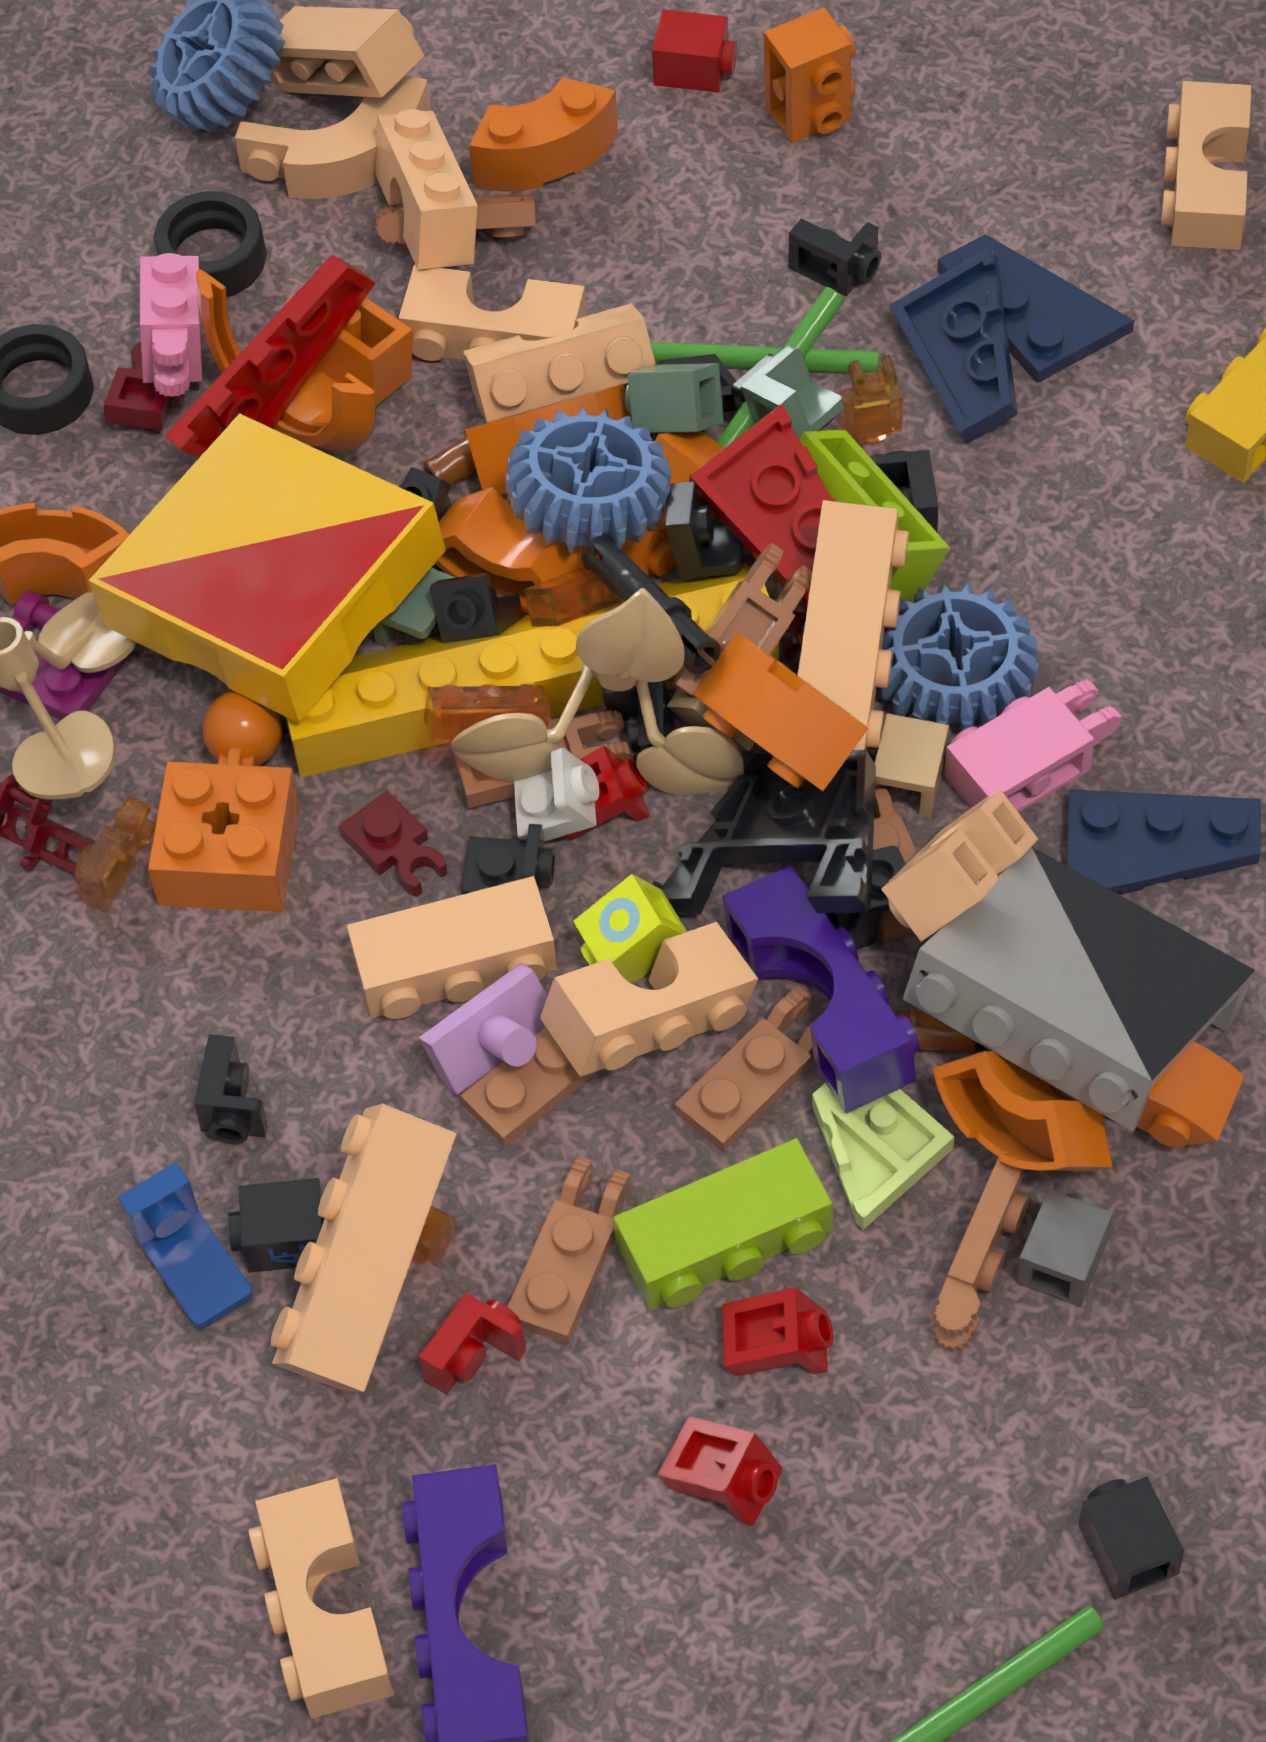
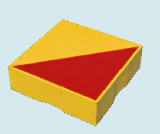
(268, 566)

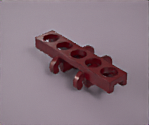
(37, 826)

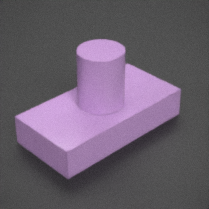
(488, 1030)

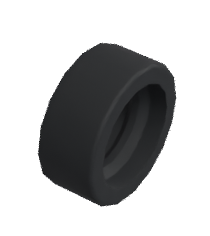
(216, 211)
(58, 407)

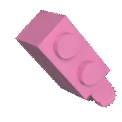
(170, 323)
(1030, 747)

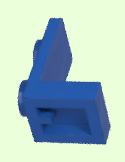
(184, 1247)

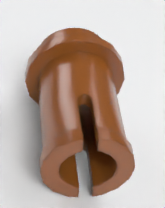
(453, 463)
(936, 1035)

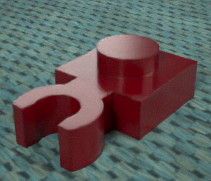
(135, 402)
(389, 836)

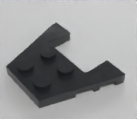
(774, 821)

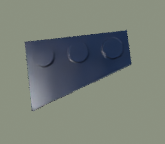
(1045, 316)
(963, 342)
(1157, 838)

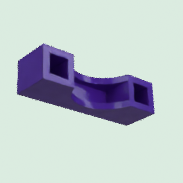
(857, 1039)
(460, 1533)

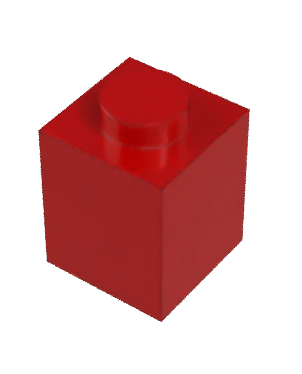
(692, 51)

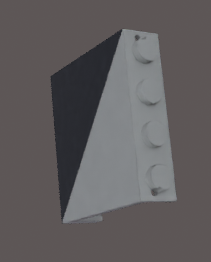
(1076, 984)

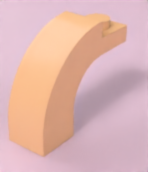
(327, 159)

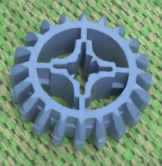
(215, 61)
(588, 479)
(983, 640)

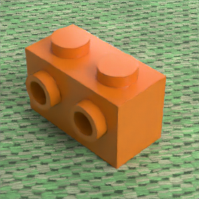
(809, 75)

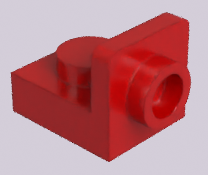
(619, 788)
(775, 1333)
(458, 1344)
(722, 1467)

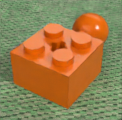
(227, 825)

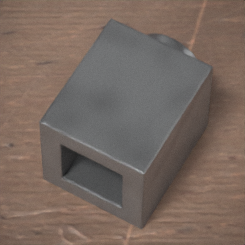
(1065, 1247)

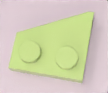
(879, 1148)

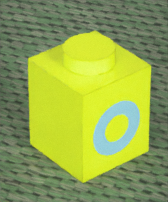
(628, 927)

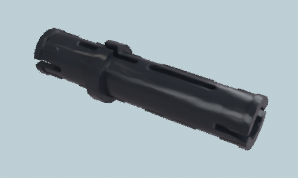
(626, 578)

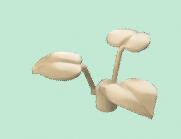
(622, 650)
(81, 747)

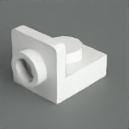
(558, 798)

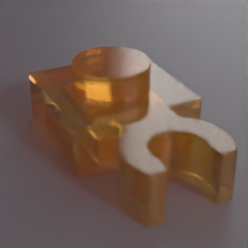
(873, 402)
(109, 862)

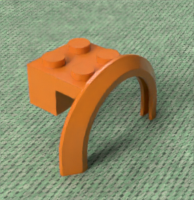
(354, 376)

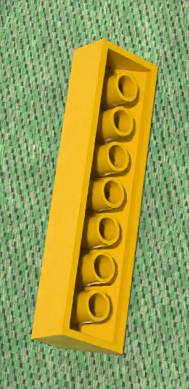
(382, 695)

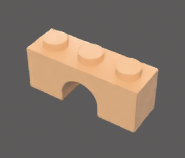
(423, 175)
(1207, 200)
(447, 321)
(528, 375)
(958, 865)
(609, 1021)
(334, 1655)

